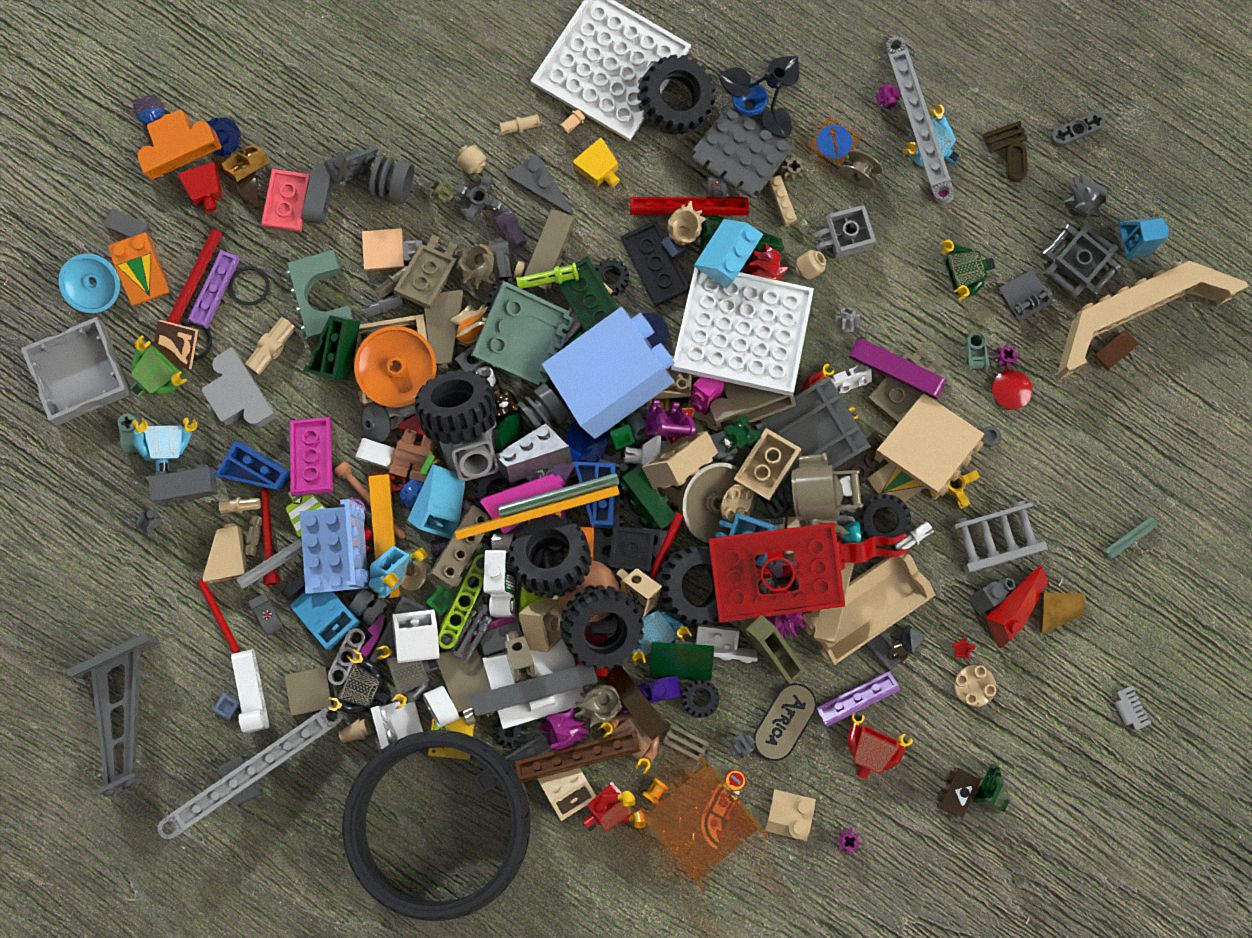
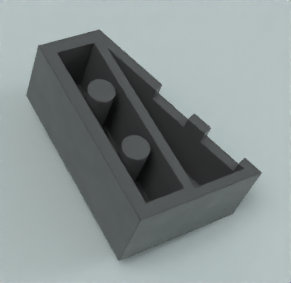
(182, 485)

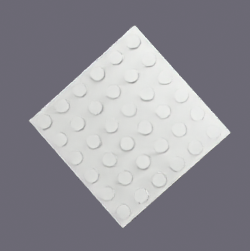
(603, 62)
(744, 332)

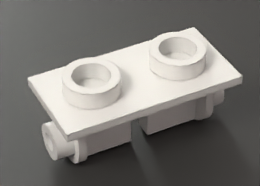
(858, 377)

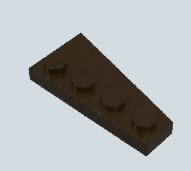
(863, 462)

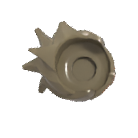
(476, 264)
(599, 704)

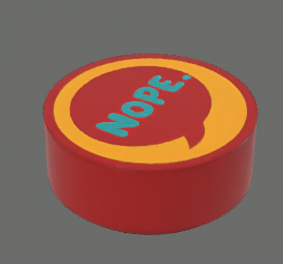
(735, 780)

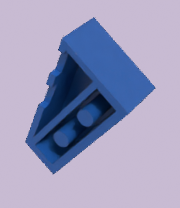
(252, 467)
(601, 511)

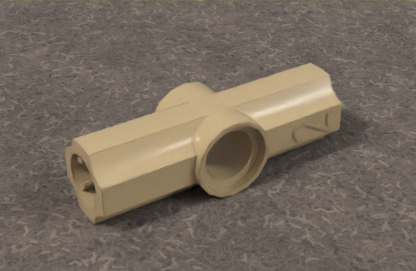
(270, 345)

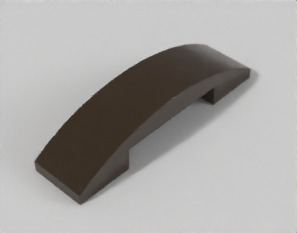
(636, 702)

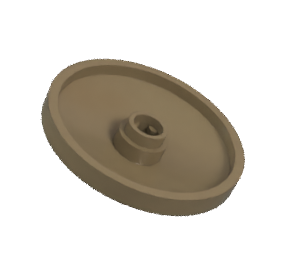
(702, 499)

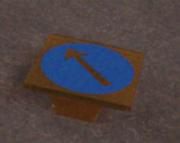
(834, 141)

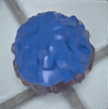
(148, 109)
(409, 493)

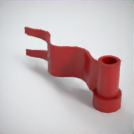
(866, 550)

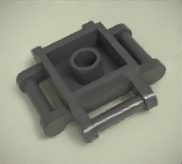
(1081, 260)

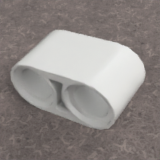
(375, 453)
(440, 706)

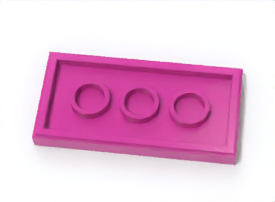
(311, 457)

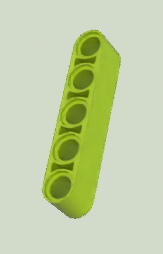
(463, 611)

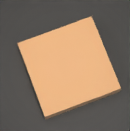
(383, 249)

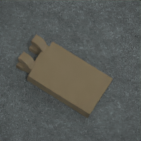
(427, 273)
(896, 398)
(464, 680)

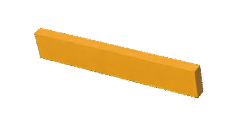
(382, 518)

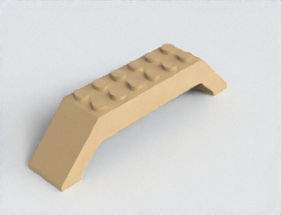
(1141, 299)

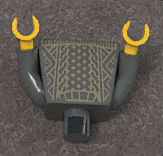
(409, 677)

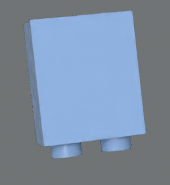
(610, 371)

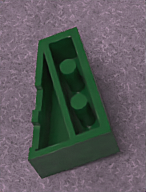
(336, 349)
(645, 500)

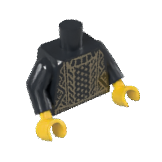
(361, 687)

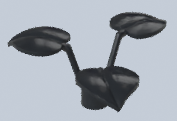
(781, 71)

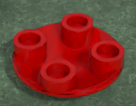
(1012, 389)

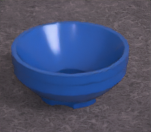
(756, 95)

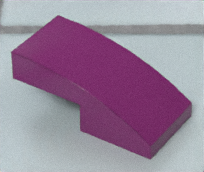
(376, 630)

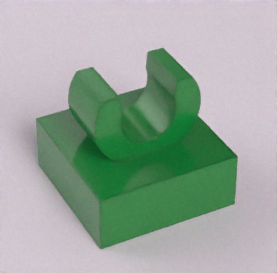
(622, 436)

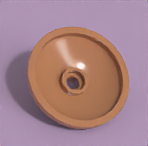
(598, 575)

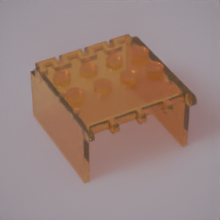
(701, 821)

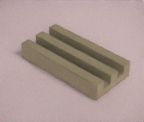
(702, 750)

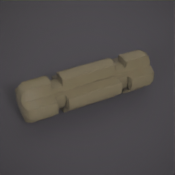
(253, 536)

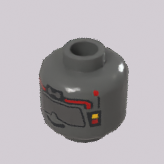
(716, 186)

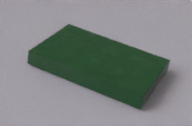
(681, 660)

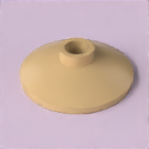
(415, 574)

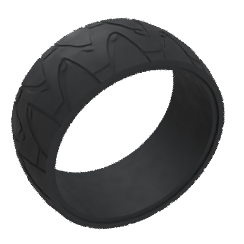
(355, 827)

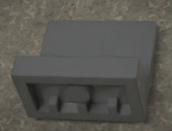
(351, 164)

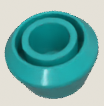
(854, 534)

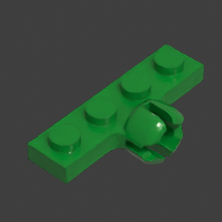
(442, 598)

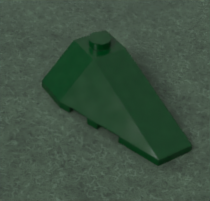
(712, 223)
(992, 791)

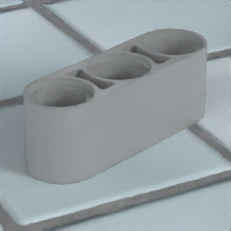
(347, 646)

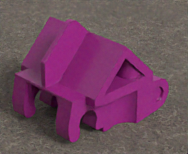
(668, 424)

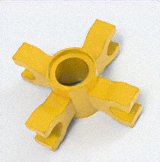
(959, 494)

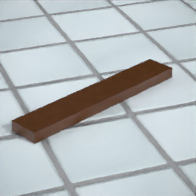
(578, 756)

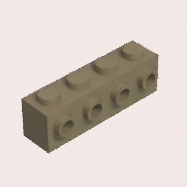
(551, 246)
(458, 552)

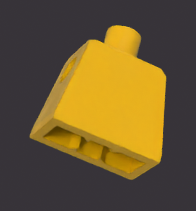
(597, 164)

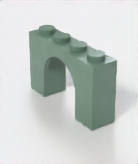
(304, 275)

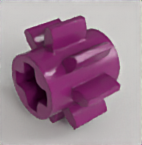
(888, 96)
(1002, 352)
(855, 842)

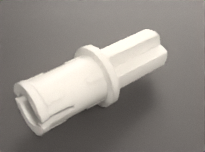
(915, 536)

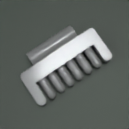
(1126, 710)

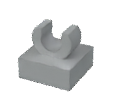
(410, 249)

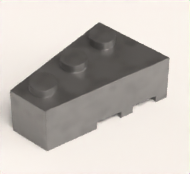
(533, 453)

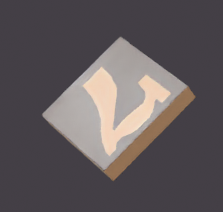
(176, 343)

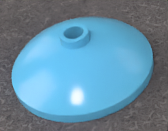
(80, 291)

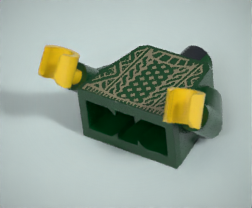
(965, 269)

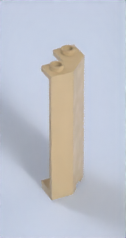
(873, 605)

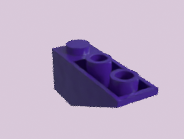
(659, 690)

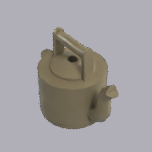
(819, 491)

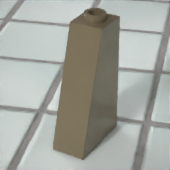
(440, 329)

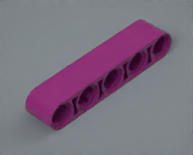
(897, 368)

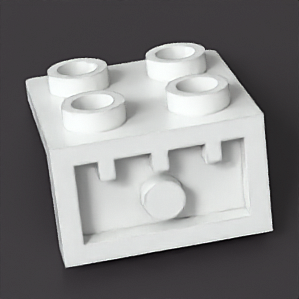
(395, 723)

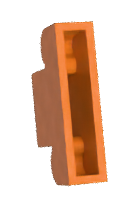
(176, 144)

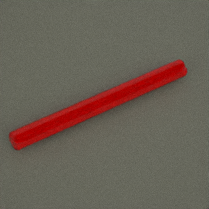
(194, 277)

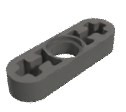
(1082, 122)

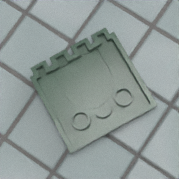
(522, 334)

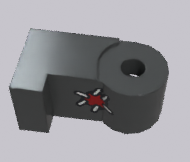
(266, 613)

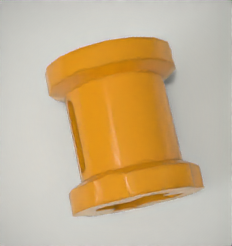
(655, 789)

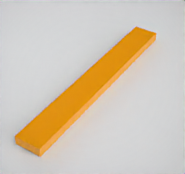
(536, 512)

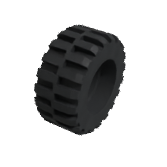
(693, 77)
(455, 407)
(543, 533)
(671, 590)
(615, 648)

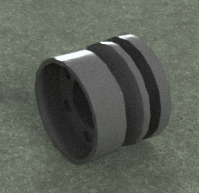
(391, 179)
(543, 409)

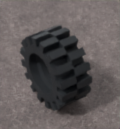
(620, 269)
(687, 698)

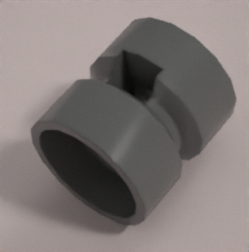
(368, 606)

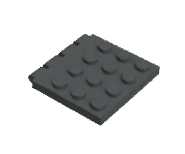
(741, 152)

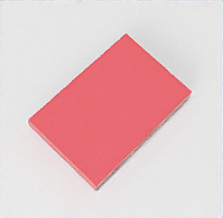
(285, 200)

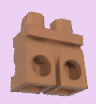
(412, 454)

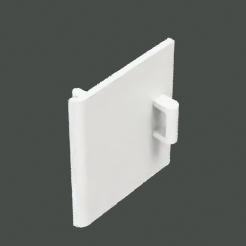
(544, 663)

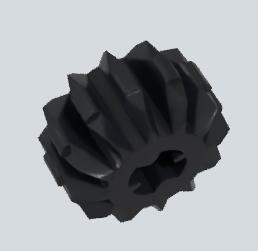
(502, 732)

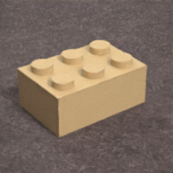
(680, 460)

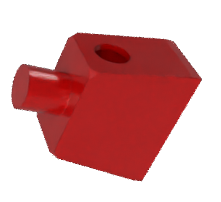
(203, 185)

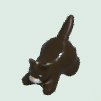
(504, 399)

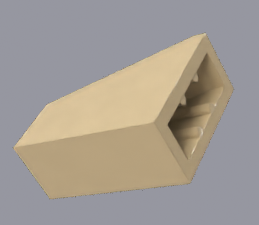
(226, 556)

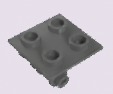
(1026, 295)

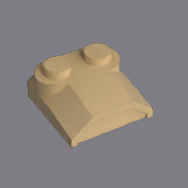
(790, 815)

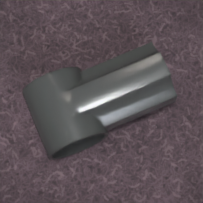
(501, 264)

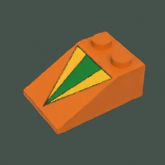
(139, 268)

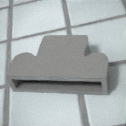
(236, 393)

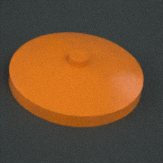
(394, 366)

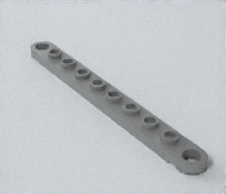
(920, 120)
(249, 773)

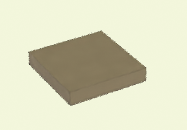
(308, 691)

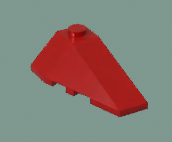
(1016, 608)

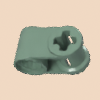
(976, 356)
(127, 433)

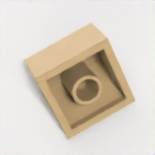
(542, 624)

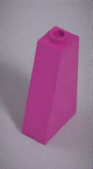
(525, 490)

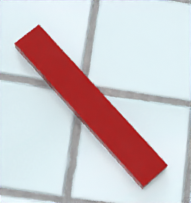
(710, 206)

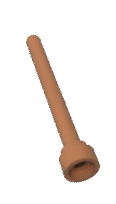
(344, 471)

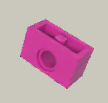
(704, 393)

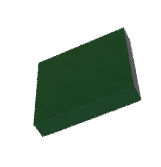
(508, 431)

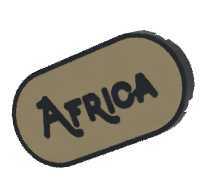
(784, 722)

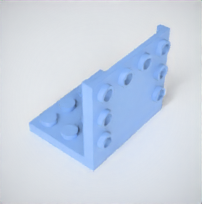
(334, 548)

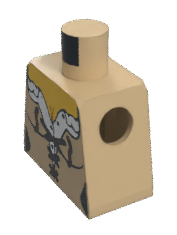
(640, 589)

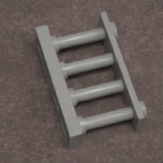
(994, 556)

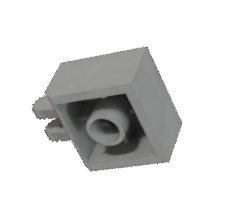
(841, 242)

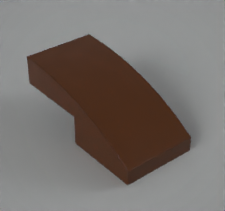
(1116, 350)

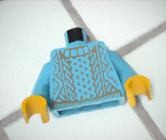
(944, 136)
(162, 442)
(390, 569)
(658, 628)

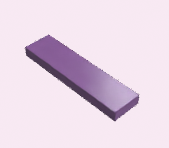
(213, 289)
(858, 699)

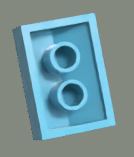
(728, 251)

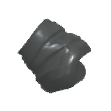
(148, 521)

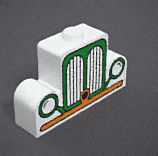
(499, 578)

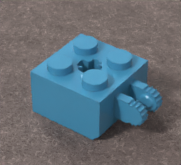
(746, 524)

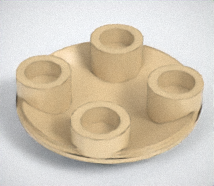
(735, 501)
(975, 685)

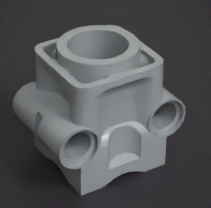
(472, 458)

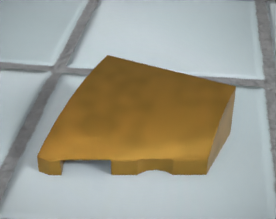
(243, 162)
(1060, 609)

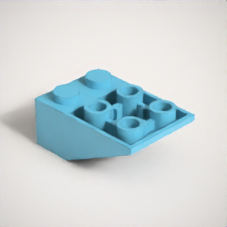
(439, 502)

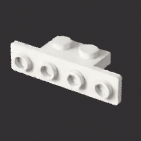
(724, 642)

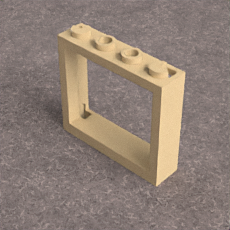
(365, 329)

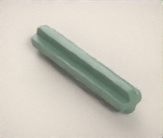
(1130, 538)

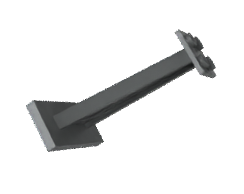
(98, 668)

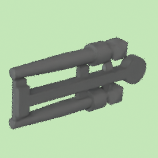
(483, 609)

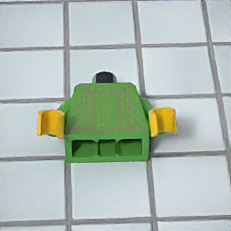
(153, 371)

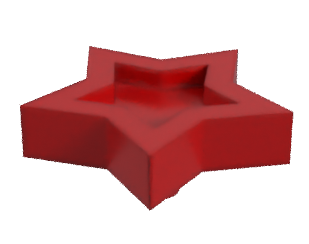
(962, 648)

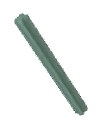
(558, 495)

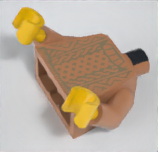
(625, 723)

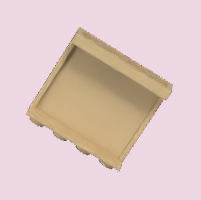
(931, 445)

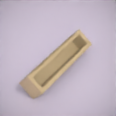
(782, 201)

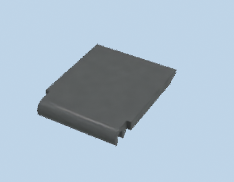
(818, 426)

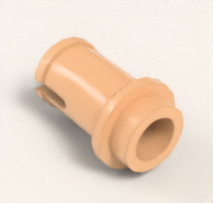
(572, 121)

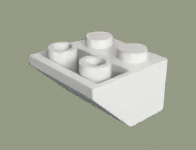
(415, 636)

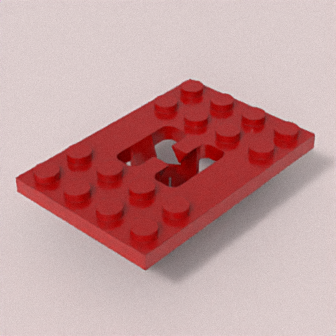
(814, 566)

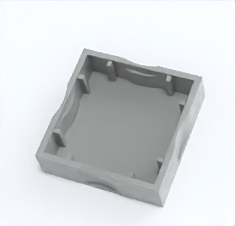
(76, 371)

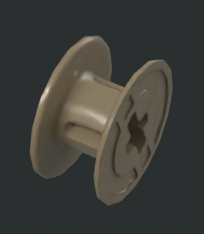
(862, 166)

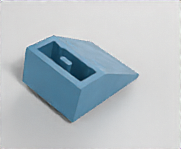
(325, 617)

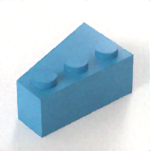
(1142, 236)

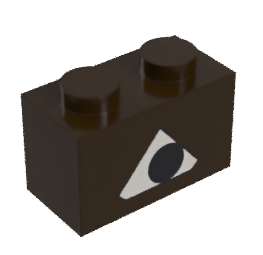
(958, 792)

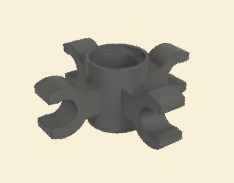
(482, 190)

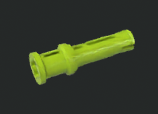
(523, 282)

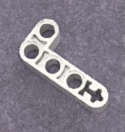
(250, 692)

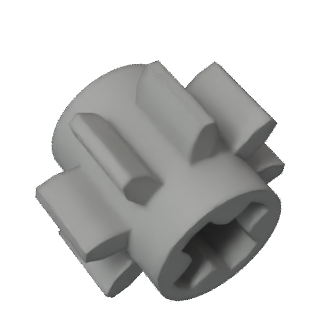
(847, 319)

